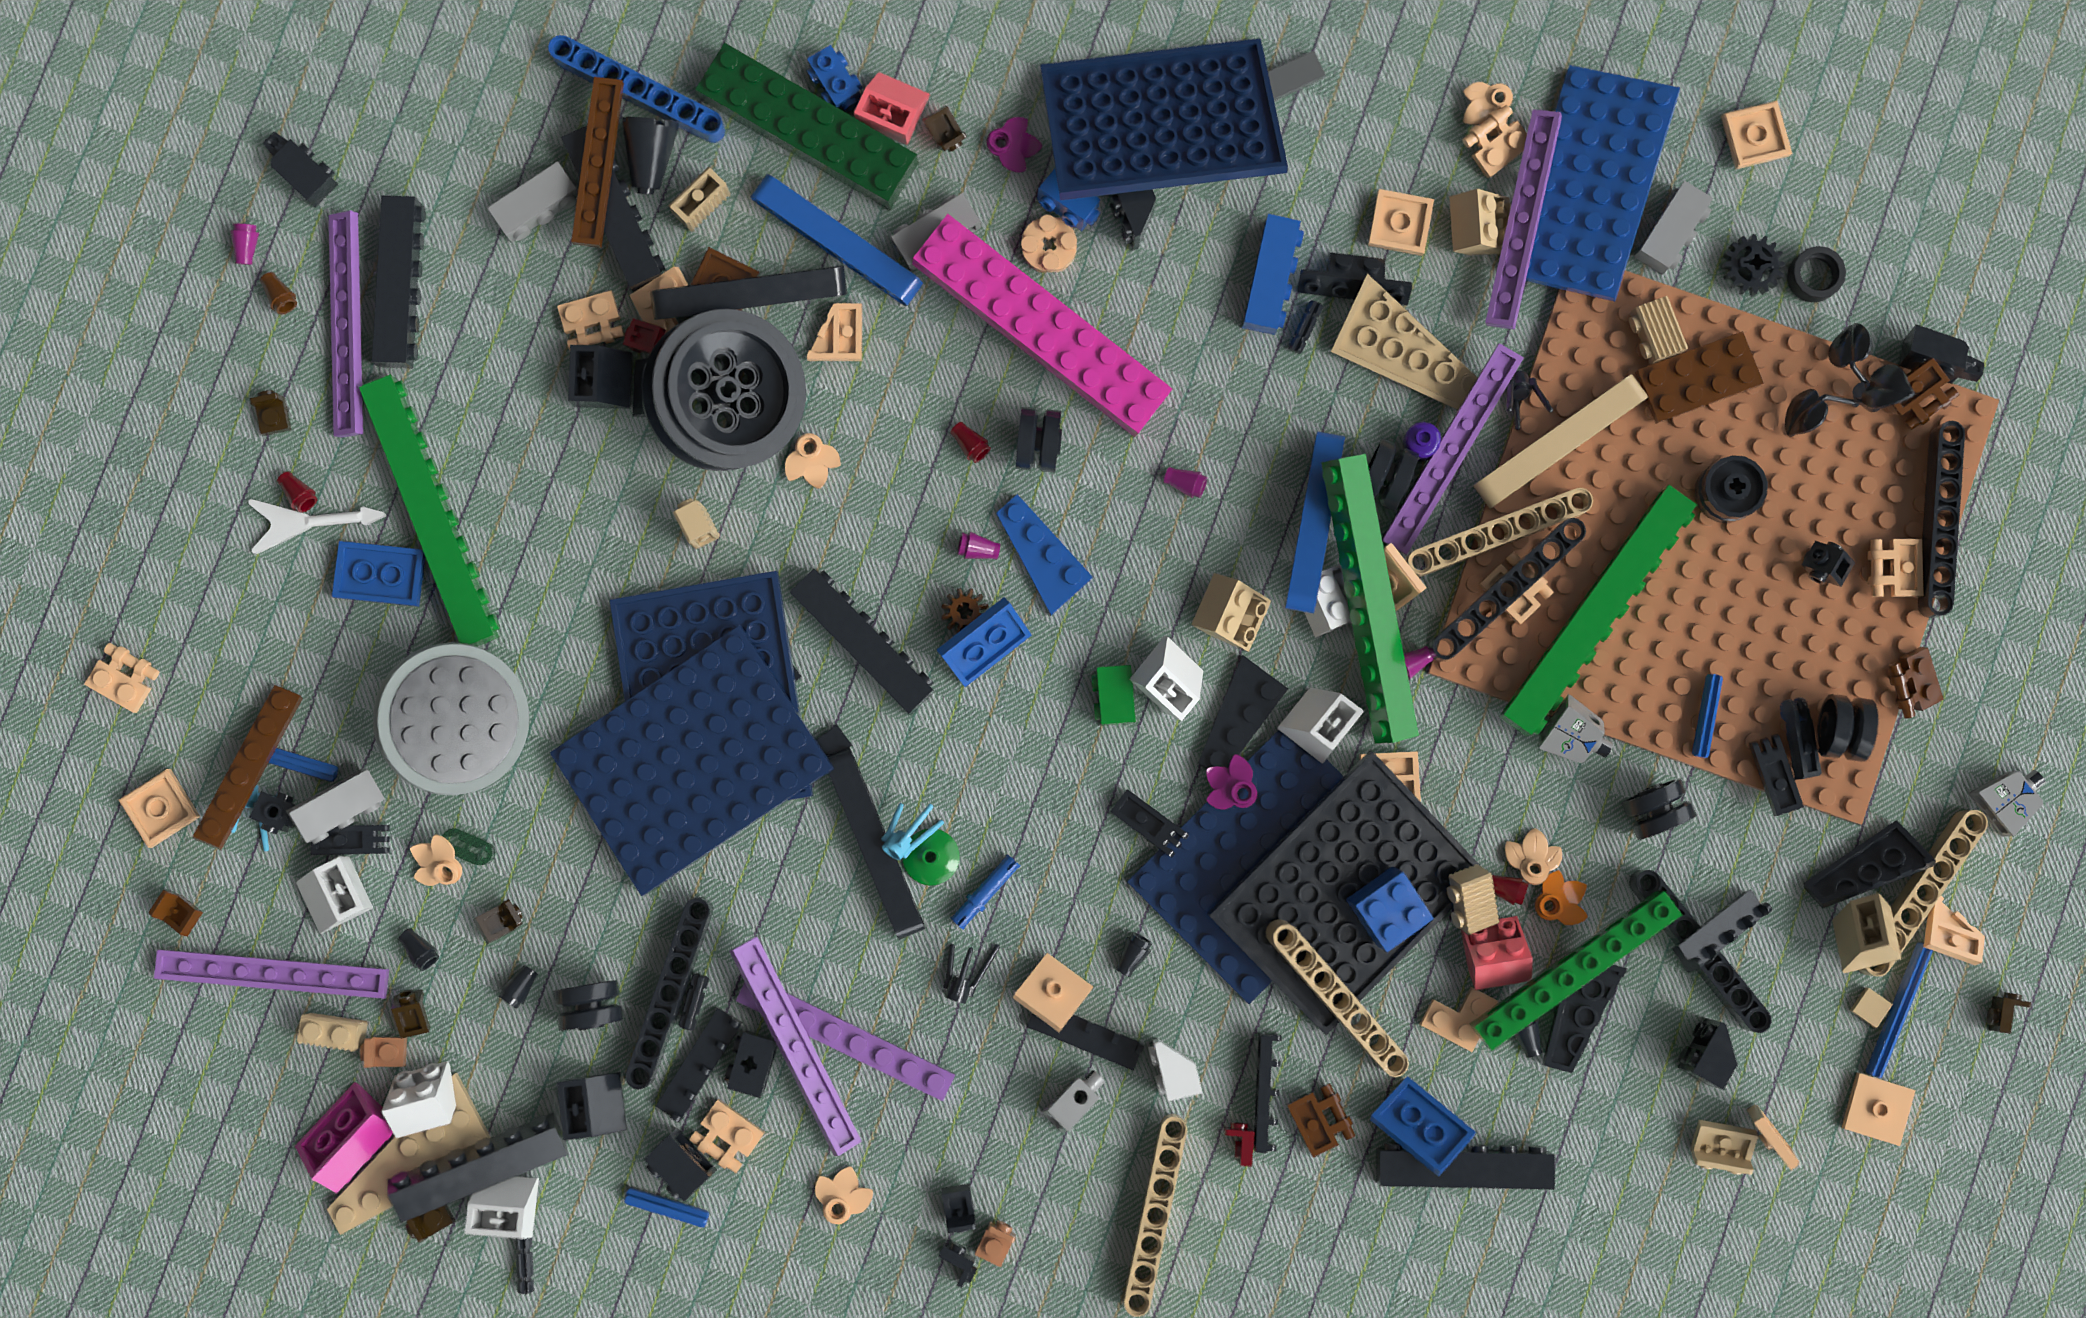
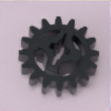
(1745, 275)

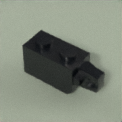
(299, 169)
(1947, 351)

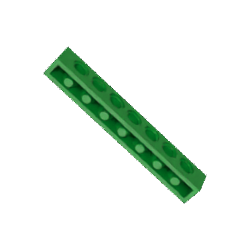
(1575, 969)

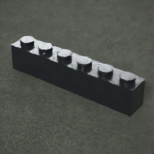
(621, 222)
(398, 282)
(862, 642)
(476, 1167)
(1470, 1169)

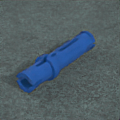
(985, 892)

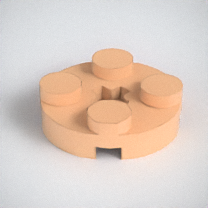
(1049, 228)

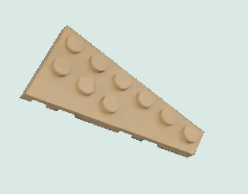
(1396, 345)
(368, 1192)

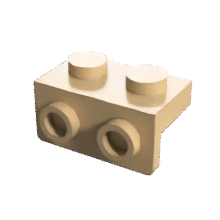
(1723, 1147)

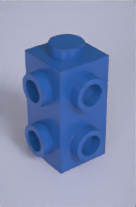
(830, 72)
(1073, 212)

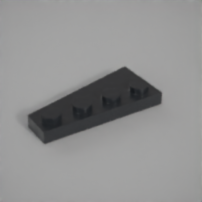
(1243, 711)
(1874, 863)
(1577, 1018)

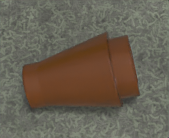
(278, 294)

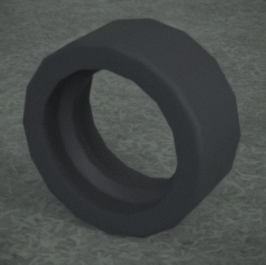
(1833, 261)

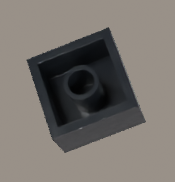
(679, 1165)

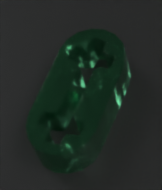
(471, 840)

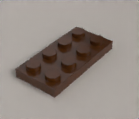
(1699, 377)

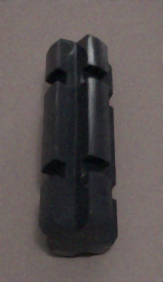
(1305, 327)
(693, 1002)
(524, 1265)

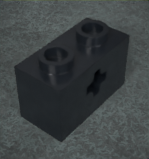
(753, 1081)

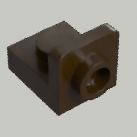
(271, 412)
(410, 1013)
(429, 1223)

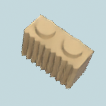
(699, 199)
(1657, 330)
(695, 523)
(1473, 899)
(332, 1031)

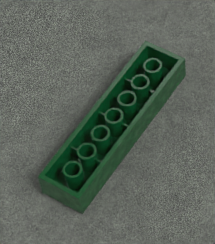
(807, 126)

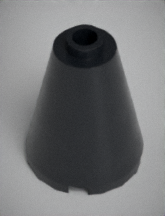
(648, 151)

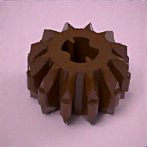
(960, 602)

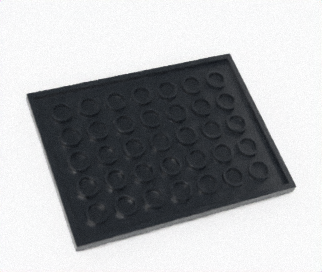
(1324, 859)

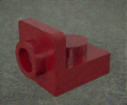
(642, 336)
(1244, 1148)

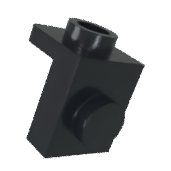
(958, 1208)
(956, 1255)

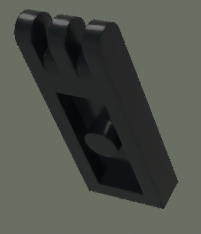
(1776, 776)
(1148, 822)
(352, 840)

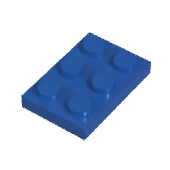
(378, 574)
(984, 642)
(1422, 1126)

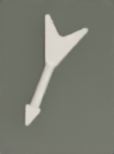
(290, 523)

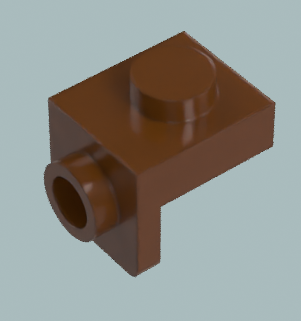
(176, 912)

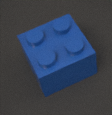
(1389, 909)

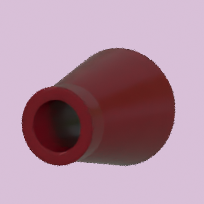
(971, 443)
(298, 494)
(1510, 889)

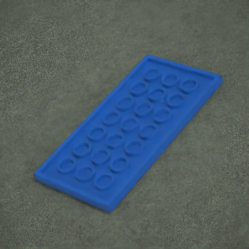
(1599, 179)

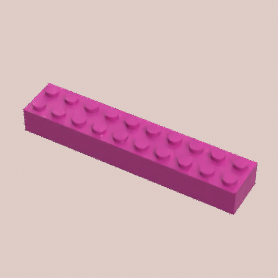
(1041, 325)

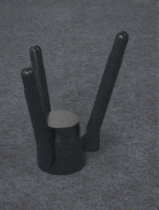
(1520, 389)
(959, 987)

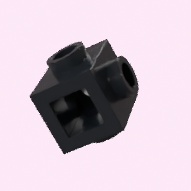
(1827, 563)
(266, 809)

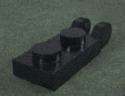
(1801, 738)

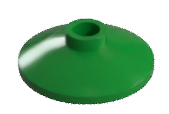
(942, 868)

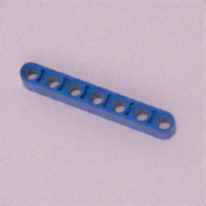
(647, 97)
(836, 240)
(1313, 528)

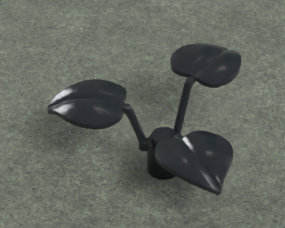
(1886, 386)

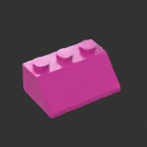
(344, 1138)

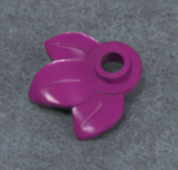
(1018, 144)
(1227, 783)

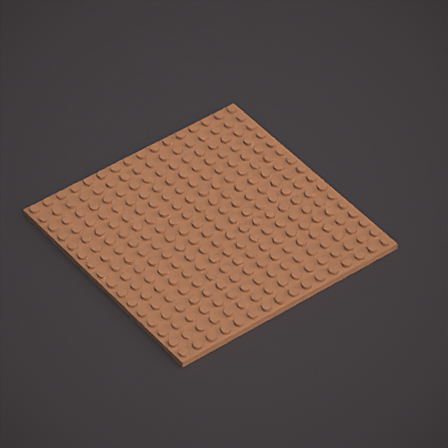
(1725, 592)

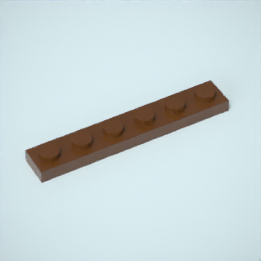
(597, 162)
(247, 767)

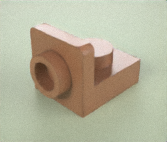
(384, 1052)
(995, 1242)

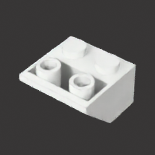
(1331, 604)
(1170, 679)
(1320, 721)
(334, 893)
(1177, 1072)
(420, 1099)
(504, 1209)

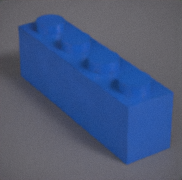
(1272, 273)

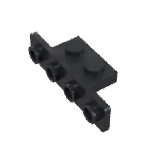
(1346, 277)

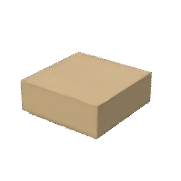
(1871, 1007)

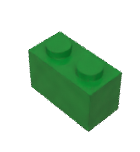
(1114, 695)

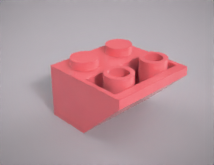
(891, 107)
(1498, 955)

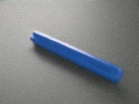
(1899, 1010)

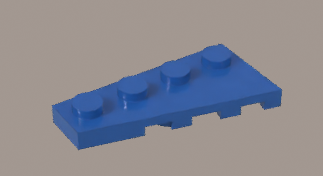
(1046, 559)

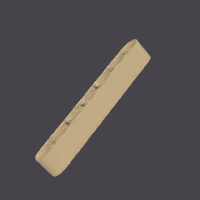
(1560, 441)
(1510, 526)
(1933, 885)
(1346, 1007)
(1154, 1228)

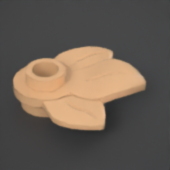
(1483, 102)
(811, 465)
(1533, 852)
(433, 862)
(842, 1191)

